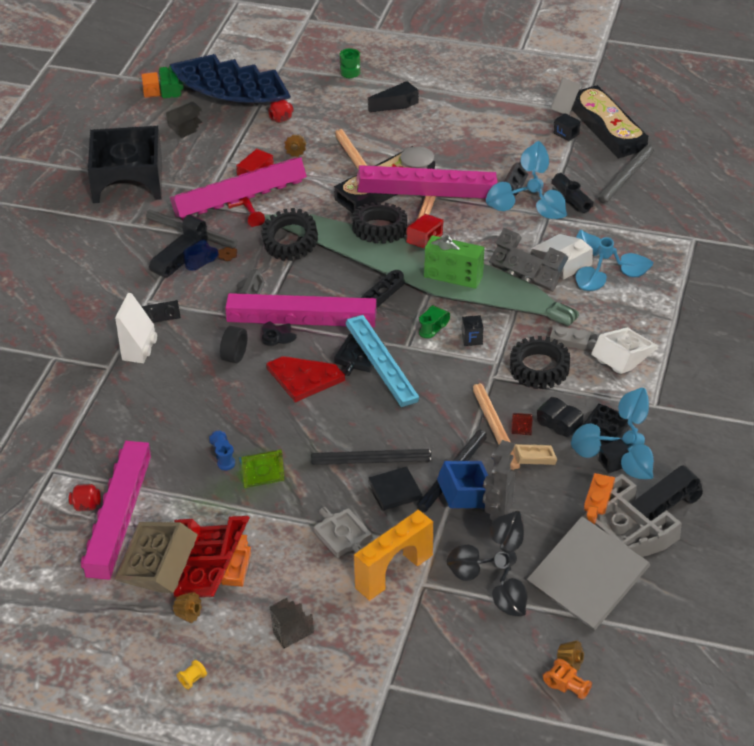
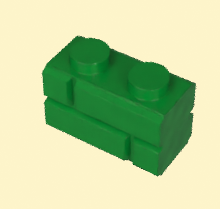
(170, 83)

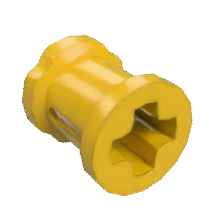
(191, 674)

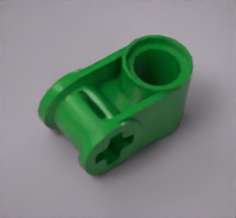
(433, 321)

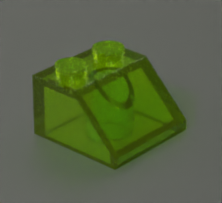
(261, 468)

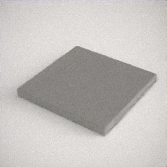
(588, 573)

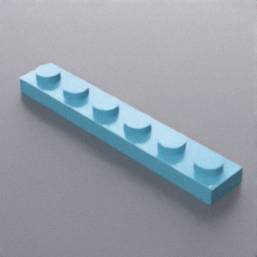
(382, 361)

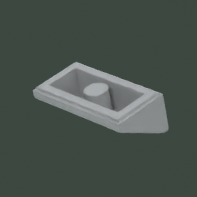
(565, 96)

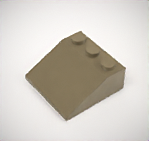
(156, 556)

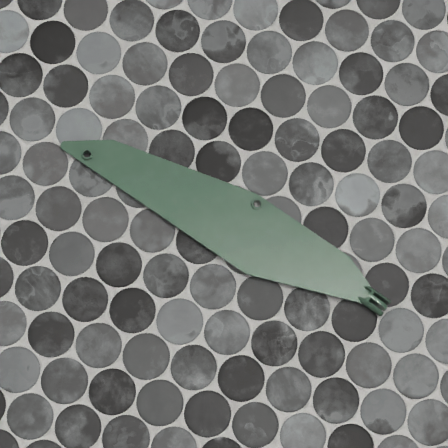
(494, 289)

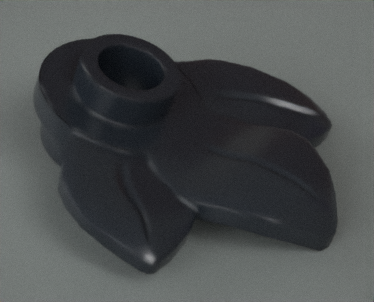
(277, 334)

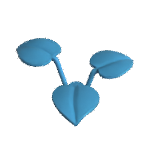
(533, 159)
(591, 279)
(639, 459)

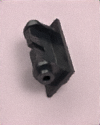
(162, 311)

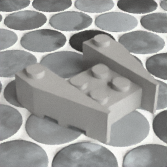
(632, 527)

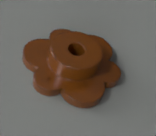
(227, 253)

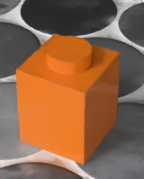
(150, 84)

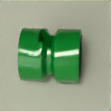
(350, 63)

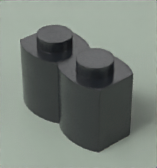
(560, 416)

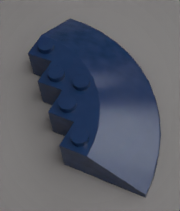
(229, 81)

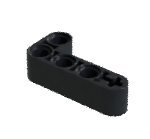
(173, 255)
(668, 492)

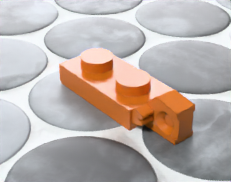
(598, 496)
(239, 564)

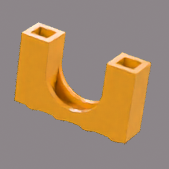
(370, 563)

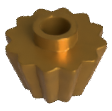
(292, 148)
(187, 607)
(572, 653)

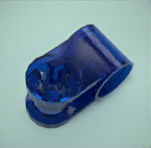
(199, 255)

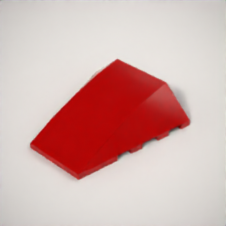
(209, 556)

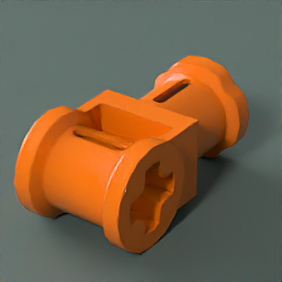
(565, 677)

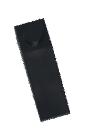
(394, 98)

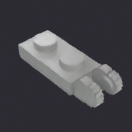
(574, 338)

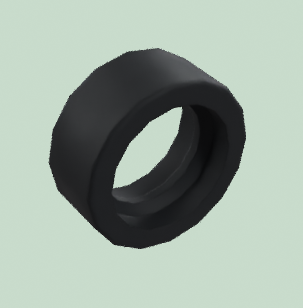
(233, 344)

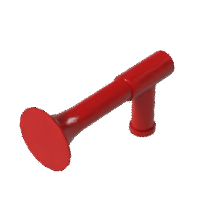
(255, 218)

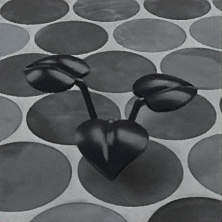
(464, 563)

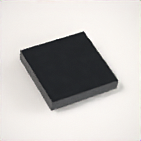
(608, 421)
(395, 488)

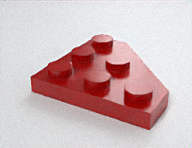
(304, 377)

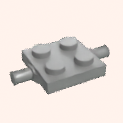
(342, 532)

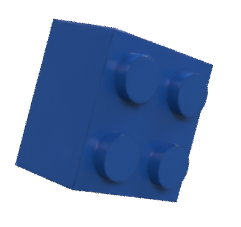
(463, 483)

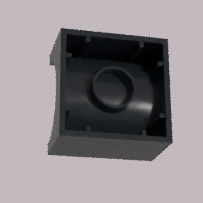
(122, 155)

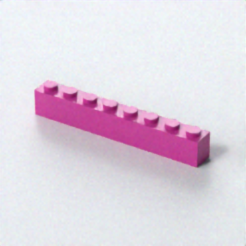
(424, 181)
(238, 187)
(298, 309)
(116, 510)

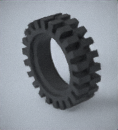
(376, 232)
(290, 250)
(541, 347)

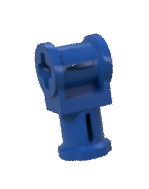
(222, 450)

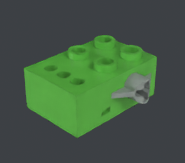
(454, 261)

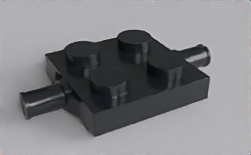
(352, 356)

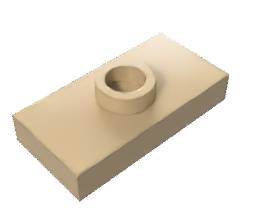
(535, 454)

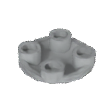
(417, 157)

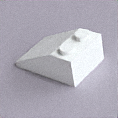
(578, 251)
(134, 331)
(622, 349)

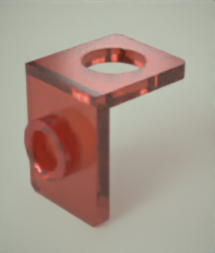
(522, 424)

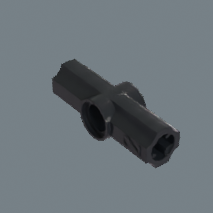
(572, 192)

